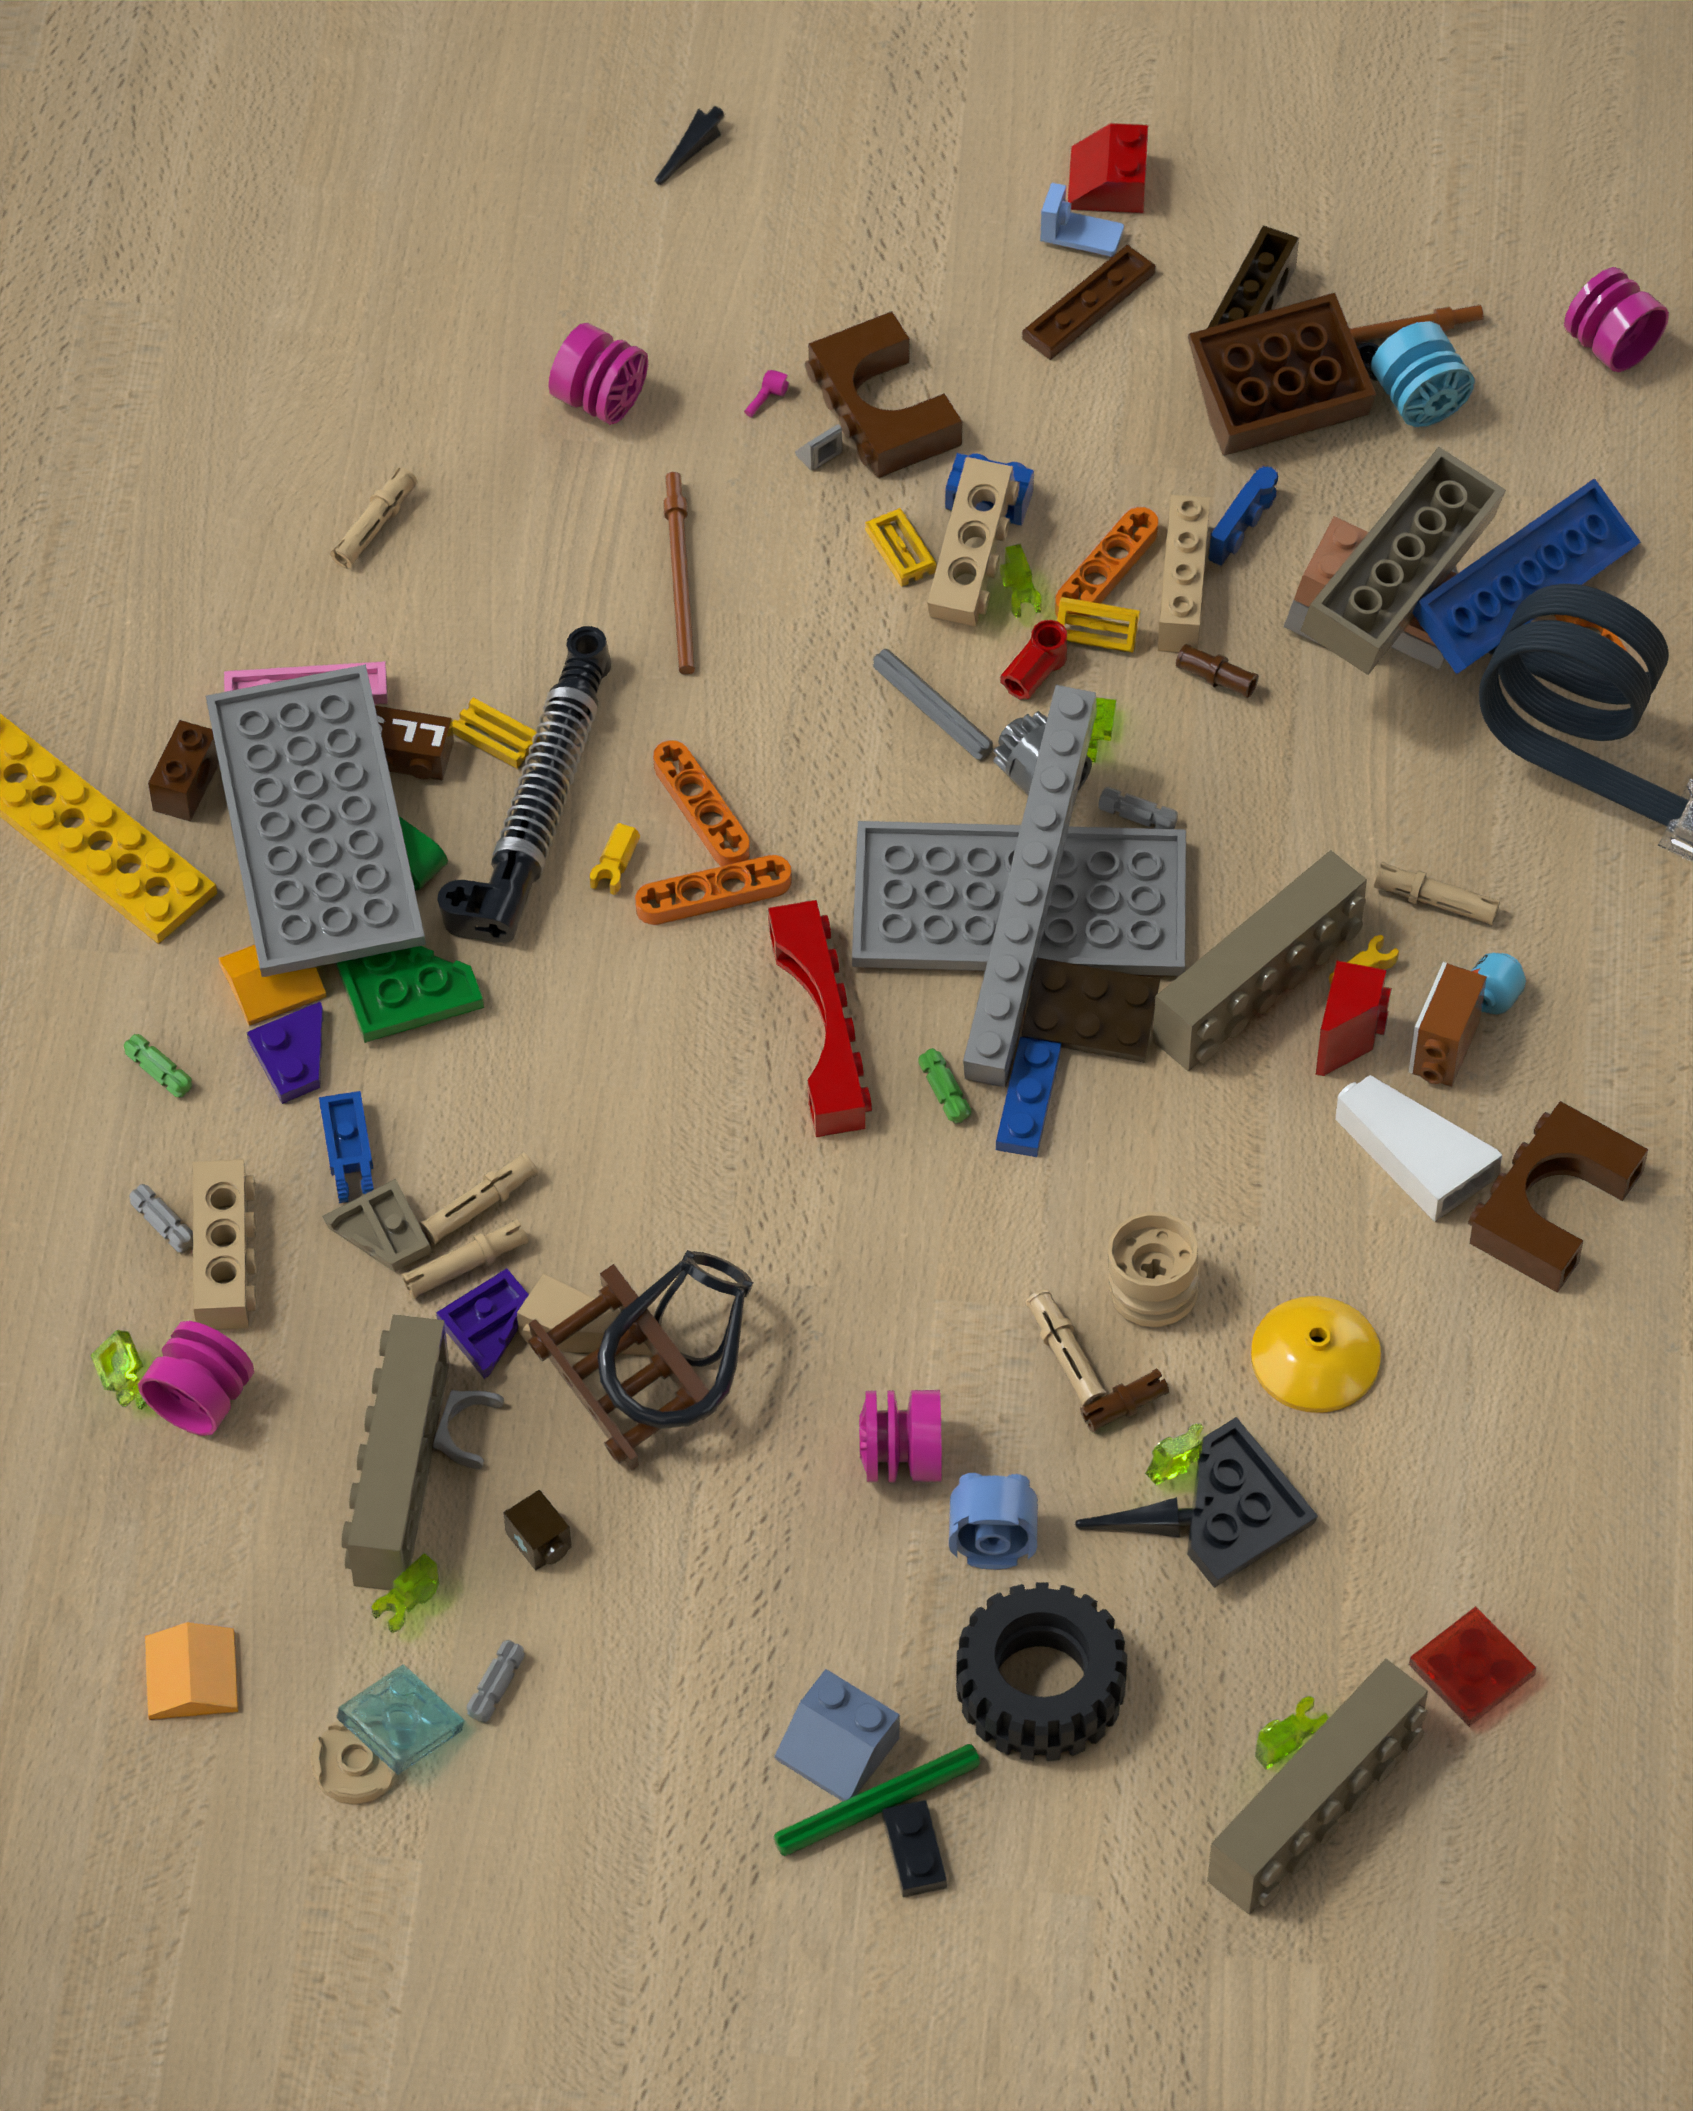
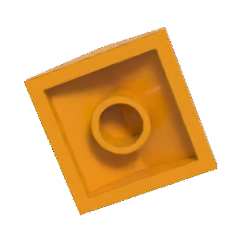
(269, 995)
(191, 1671)

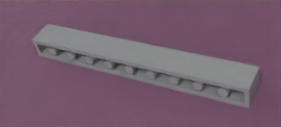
(1030, 886)

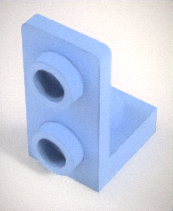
(1074, 229)

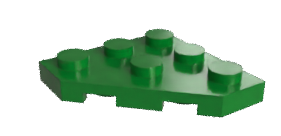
(407, 990)

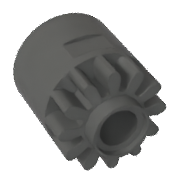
(1020, 750)

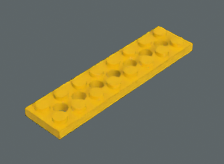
(101, 821)

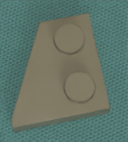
(381, 1226)

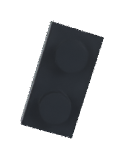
(914, 1848)

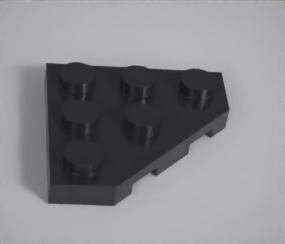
(1240, 1504)

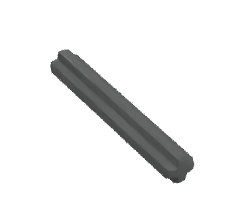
(933, 704)

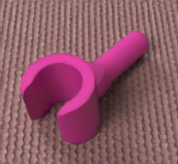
(773, 383)

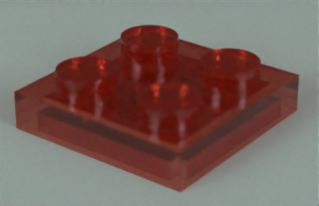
(1472, 1666)

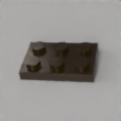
(1091, 1009)

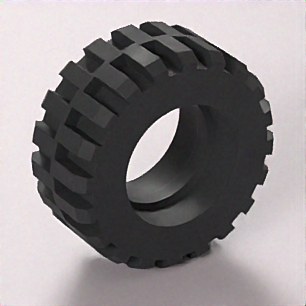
(1041, 1620)

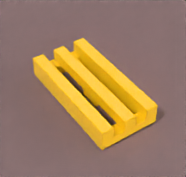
(913, 570)
(1101, 610)
(499, 727)

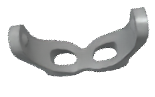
(456, 1402)

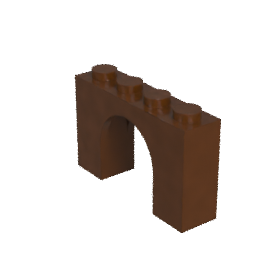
(883, 437)
(1562, 1145)

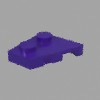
(291, 1051)
(485, 1320)

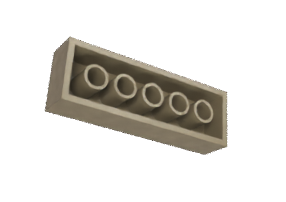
(1402, 560)
(1259, 961)
(397, 1451)
(1318, 1787)

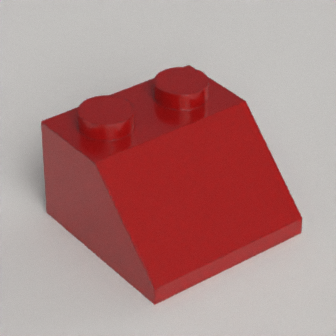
(1109, 169)
(1352, 1015)

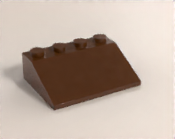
(1280, 374)

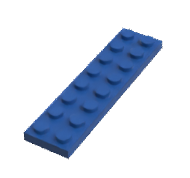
(1559, 547)

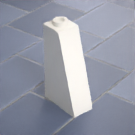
(1416, 1147)

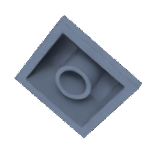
(838, 1736)

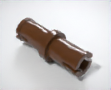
(1217, 670)
(1124, 1400)

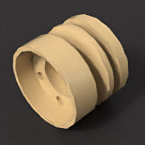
(1153, 1269)

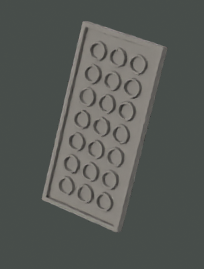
(314, 821)
(938, 888)

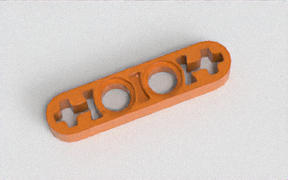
(1111, 568)
(696, 806)
(715, 895)

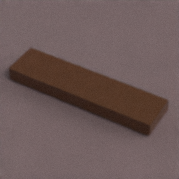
(1088, 302)

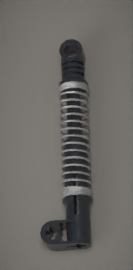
(519, 855)

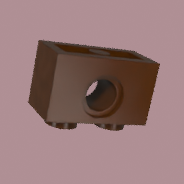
(184, 771)

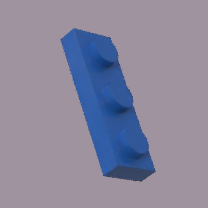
(1028, 1096)

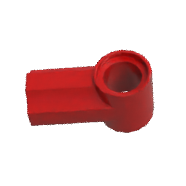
(1036, 660)

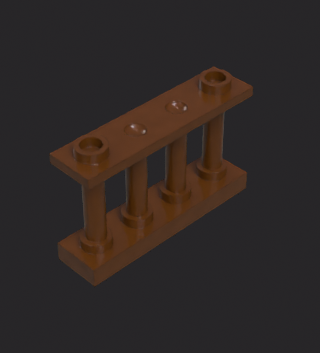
(664, 1363)

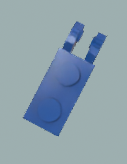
(1243, 512)
(347, 1140)

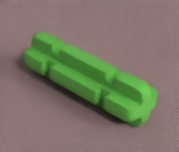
(158, 1065)
(944, 1086)

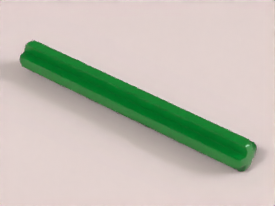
(875, 1799)

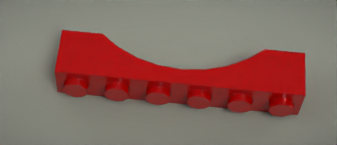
(801, 950)

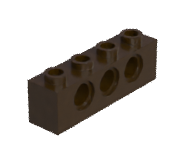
(1260, 277)

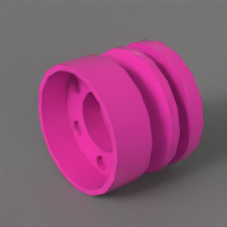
(1616, 319)
(598, 373)
(196, 1378)
(902, 1436)

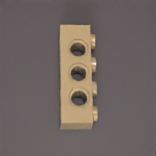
(978, 483)
(1183, 572)
(216, 1186)

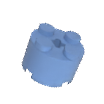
(993, 1520)

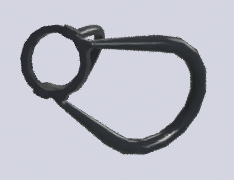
(727, 1350)

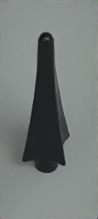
(699, 134)
(1157, 1518)

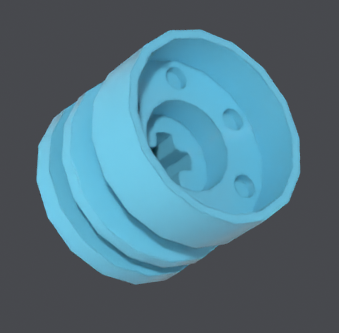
(1422, 374)

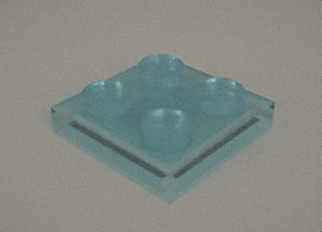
(400, 1719)

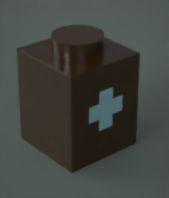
(538, 1530)

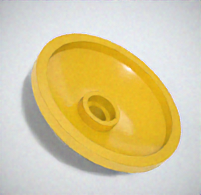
(1311, 1373)

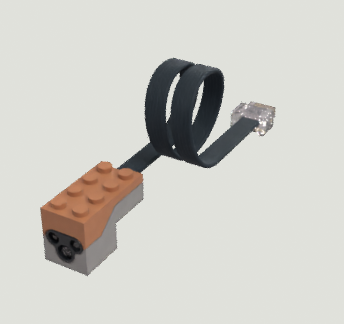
(1563, 656)

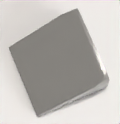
(821, 448)

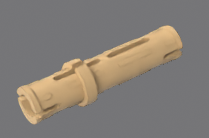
(383, 505)
(1439, 894)
(492, 1189)
(465, 1258)
(1059, 1335)

